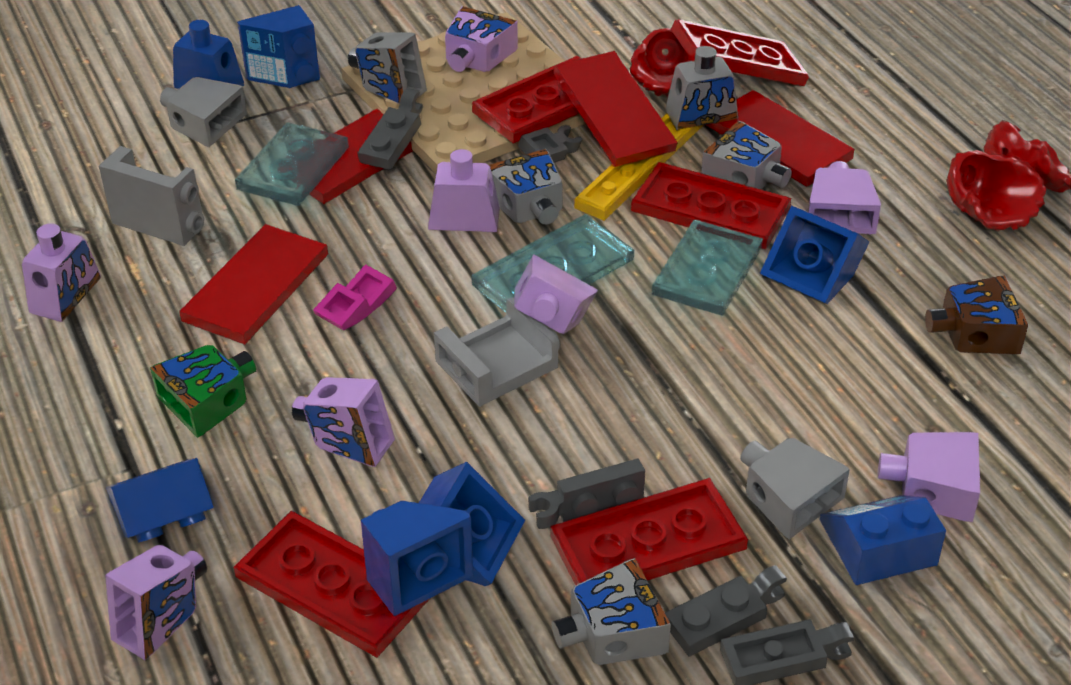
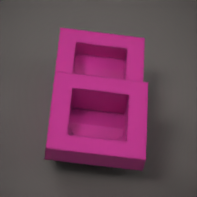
(357, 300)

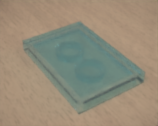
(292, 163)
(707, 267)

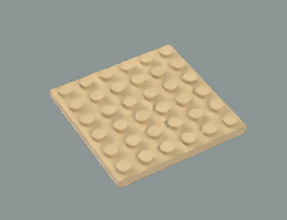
(447, 103)

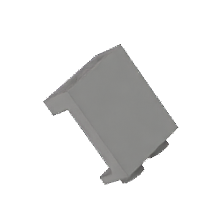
(150, 200)
(498, 355)

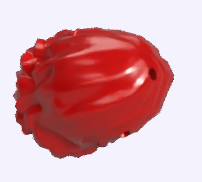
(652, 67)
(1006, 141)
(995, 189)

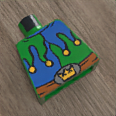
(202, 386)

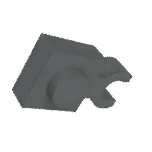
(556, 143)

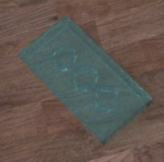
(578, 248)

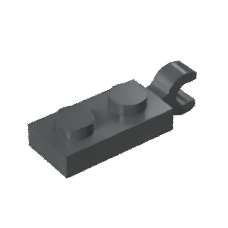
(392, 132)
(589, 493)
(724, 610)
(784, 651)

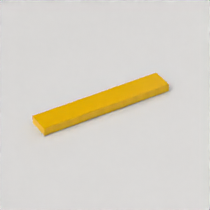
(620, 182)

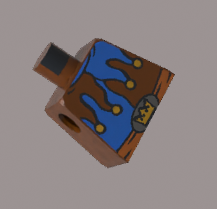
(981, 317)

